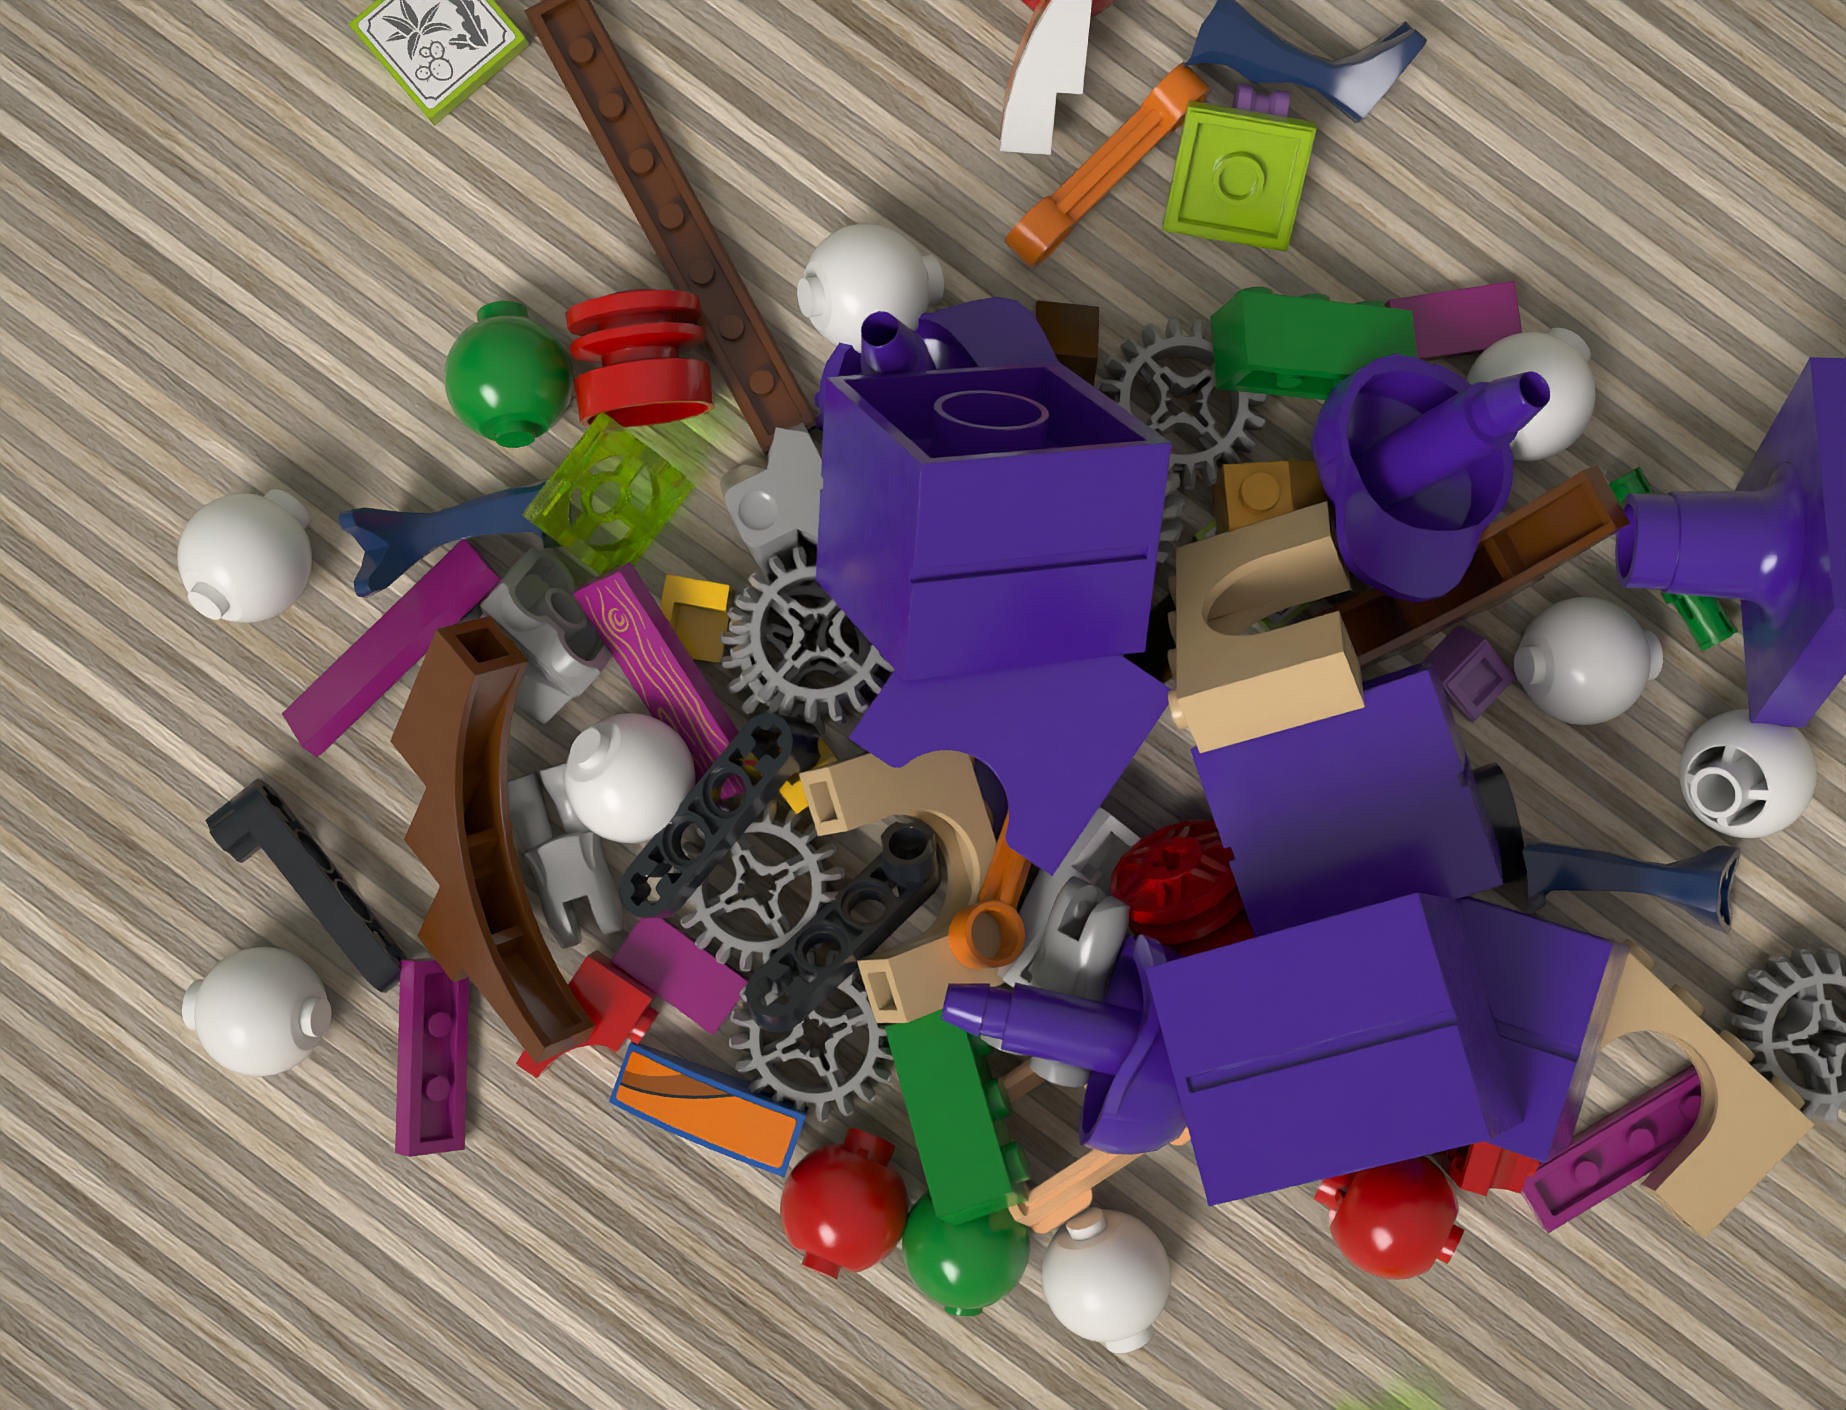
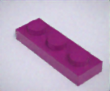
(431, 1060)

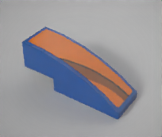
(708, 1108)

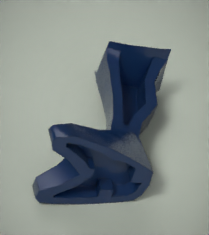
(1259, 54)
(400, 539)
(1693, 884)

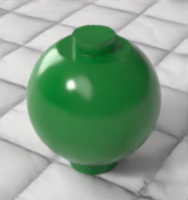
(508, 376)
(967, 1262)

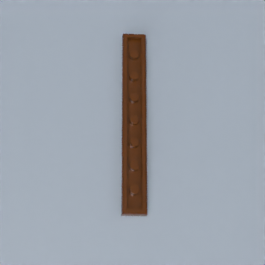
(671, 215)

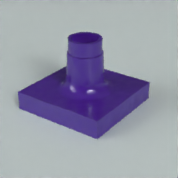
(1768, 544)

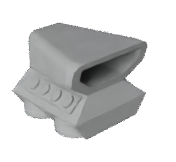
(780, 503)
(549, 629)

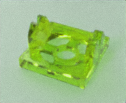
(599, 442)

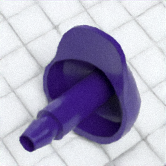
(957, 337)
(1418, 468)
(1132, 1089)

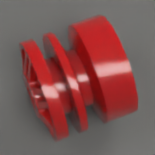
(639, 347)
(1182, 889)

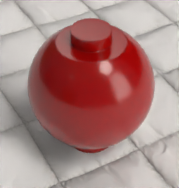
(845, 1205)
(1393, 1217)

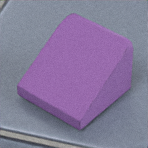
(1470, 672)

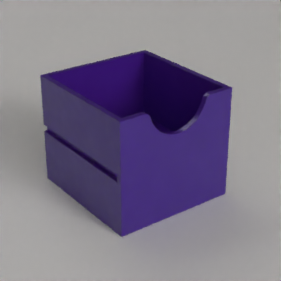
(988, 517)
(1039, 734)
(1353, 808)
(1550, 1008)
(1333, 1047)

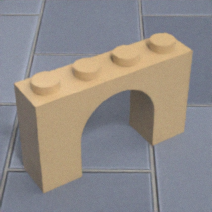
(1270, 680)
(945, 795)
(1742, 1117)

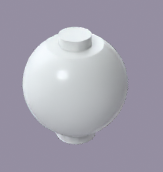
(863, 273)
(1562, 361)
(246, 556)
(1586, 660)
(1747, 775)
(628, 776)
(258, 1011)
(1107, 1278)

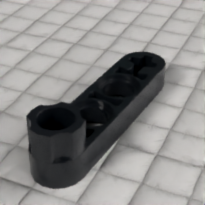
(703, 805)
(263, 820)
(906, 862)

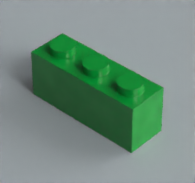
(1302, 342)
(958, 1119)

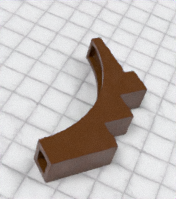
(1505, 562)
(481, 917)

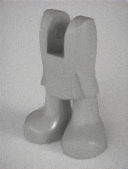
(565, 863)
(1076, 959)

